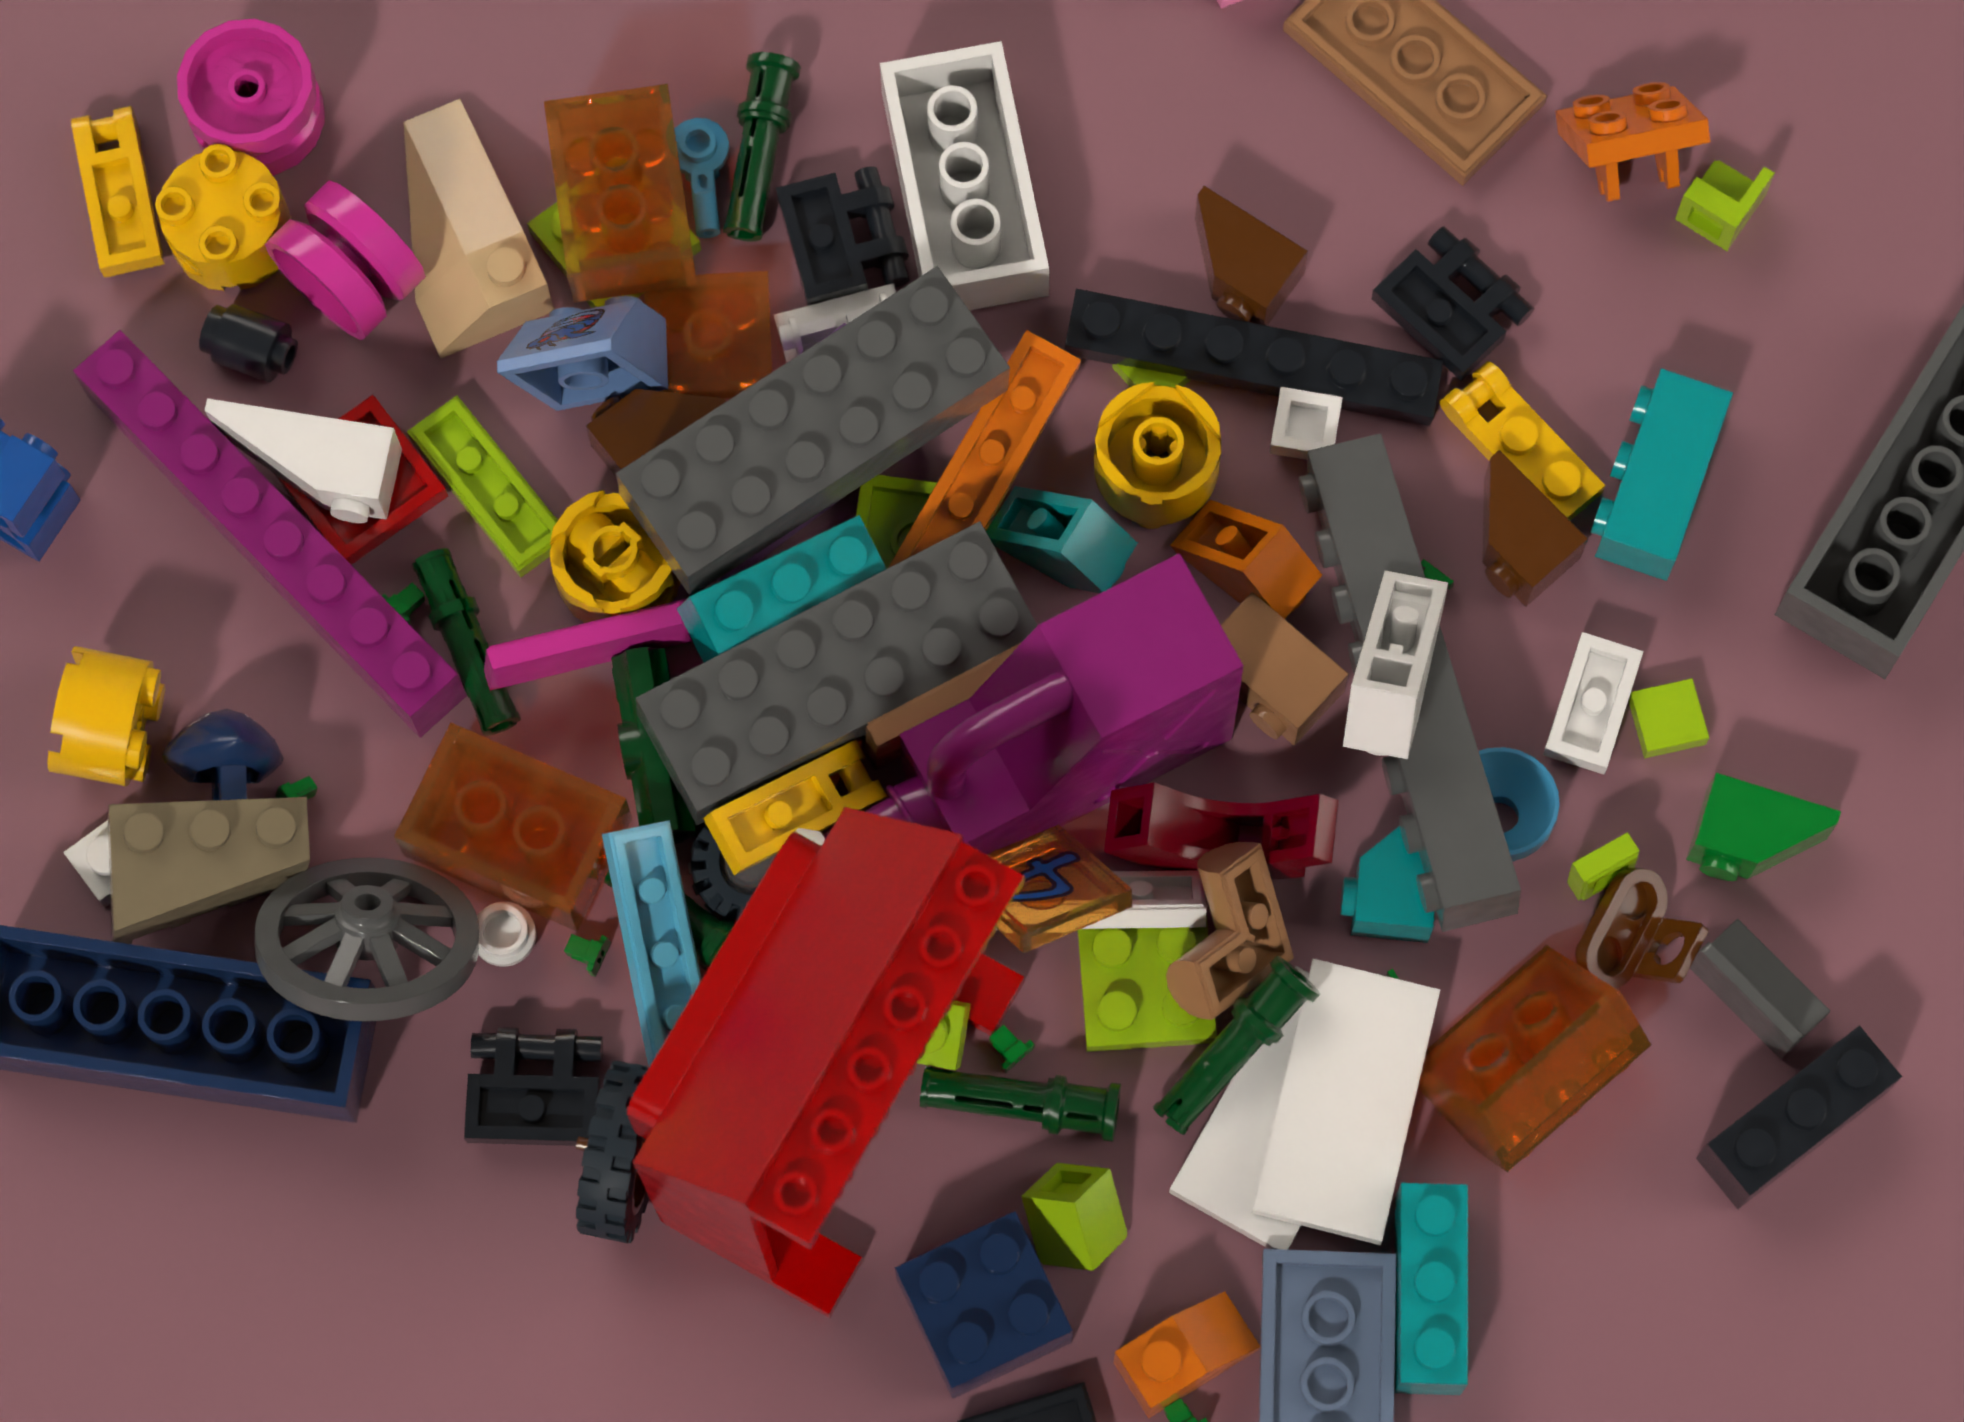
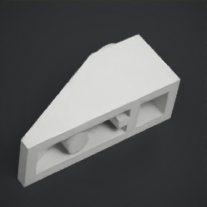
(329, 460)
(1394, 665)

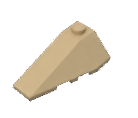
(466, 236)

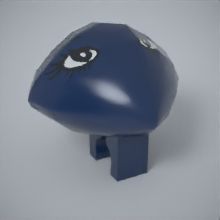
(224, 751)

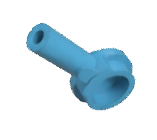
(702, 153)

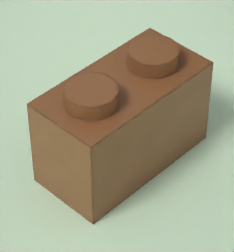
(1283, 674)

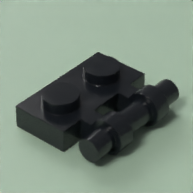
(823, 239)
(1440, 313)
(531, 1107)

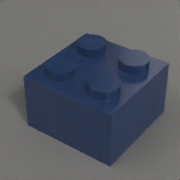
(984, 1304)

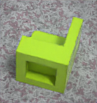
(1722, 202)
(1074, 1216)

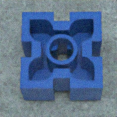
(32, 494)

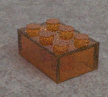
(620, 193)
(512, 826)

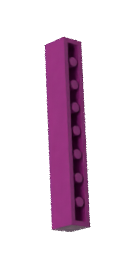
(271, 533)

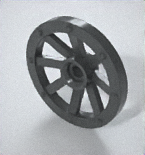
(367, 926)

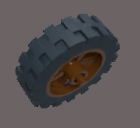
(610, 1185)

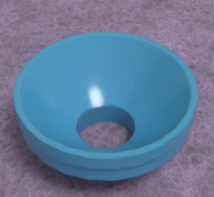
(1529, 790)

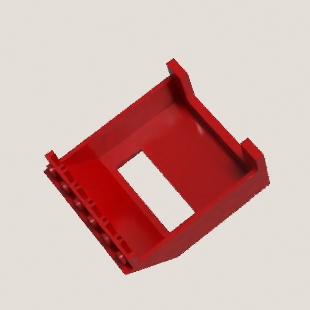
(811, 1038)

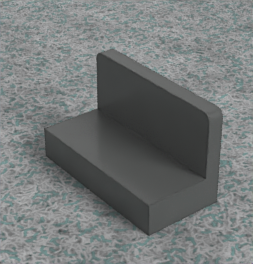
(1759, 988)

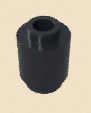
(248, 342)

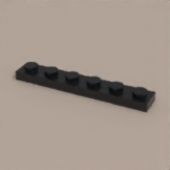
(1252, 356)

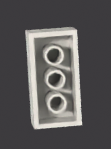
(966, 174)

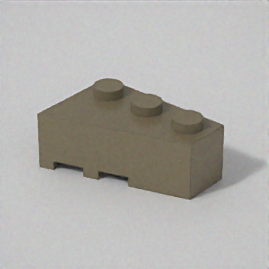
(199, 857)

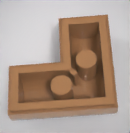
(1246, 933)

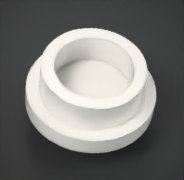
(505, 934)

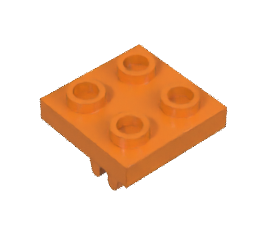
(1633, 126)

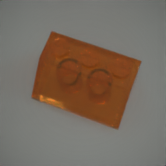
(1530, 1056)

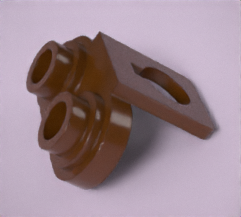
(1631, 927)

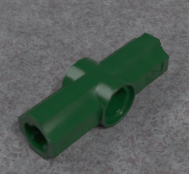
(654, 790)

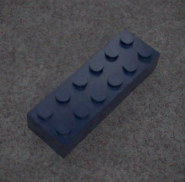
(173, 1026)

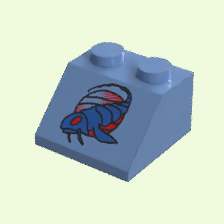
(589, 354)

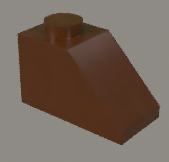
(1245, 260)
(641, 421)
(1524, 534)

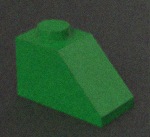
(1754, 828)

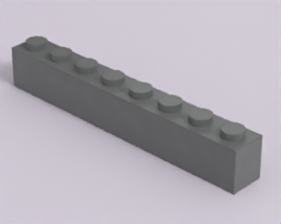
(1443, 780)

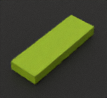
(486, 484)

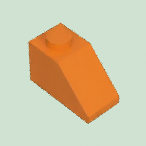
(1248, 556)
(1184, 1352)

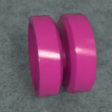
(252, 91)
(345, 260)

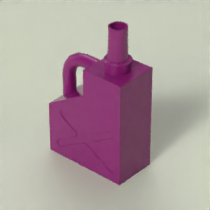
(1076, 712)

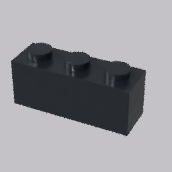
(1798, 1117)

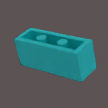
(1660, 473)
(780, 588)
(1431, 1289)

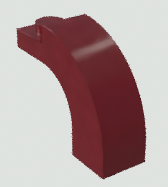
(1176, 829)

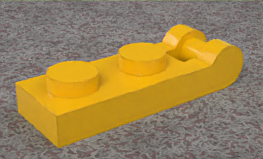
(117, 193)
(1522, 439)
(805, 798)

